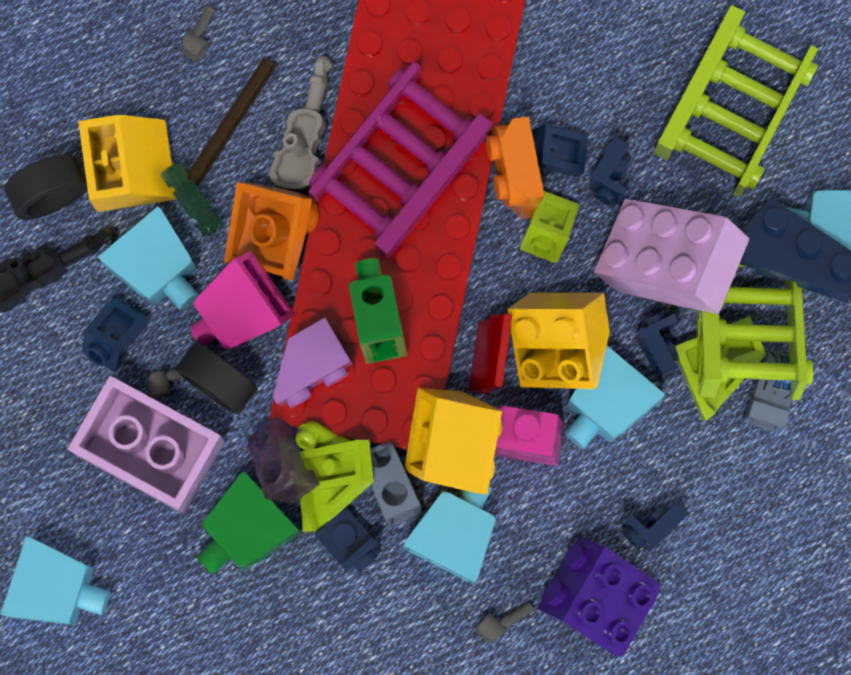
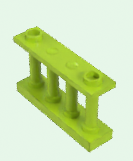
(715, 69)
(714, 331)

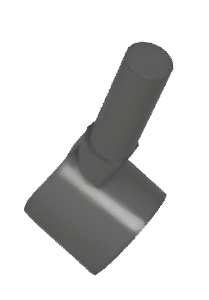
(193, 44)
(158, 383)
(491, 629)

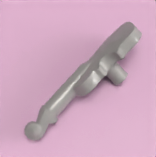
(304, 132)

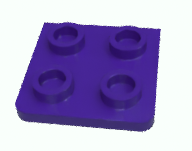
(600, 596)

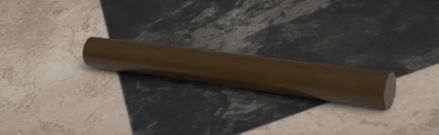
(231, 121)

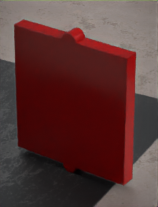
(490, 354)

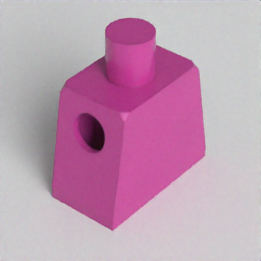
(239, 305)
(530, 436)

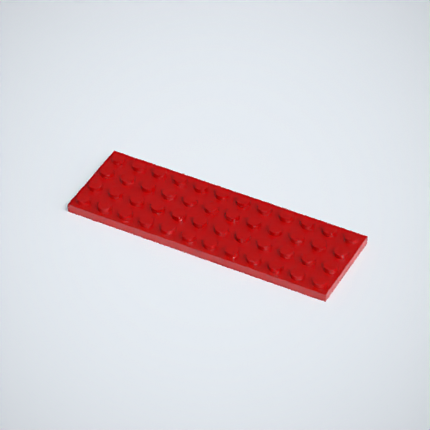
(467, 66)

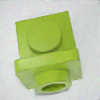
(550, 227)

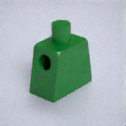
(380, 323)
(244, 527)

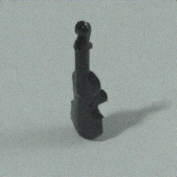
(44, 267)

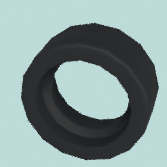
(45, 186)
(216, 378)

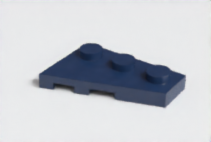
(797, 251)

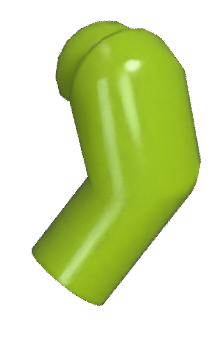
(315, 435)

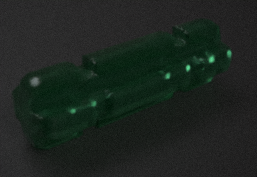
(191, 199)

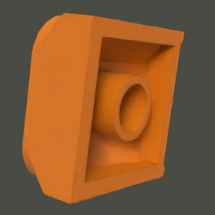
(516, 166)
(271, 225)

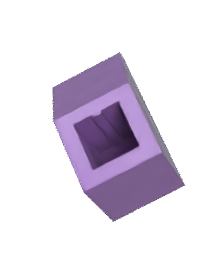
(309, 360)

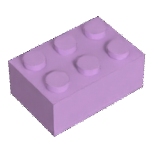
(672, 255)
(146, 444)

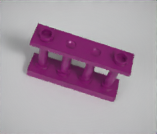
(415, 198)

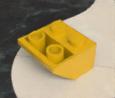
(125, 161)
(560, 339)
(453, 440)

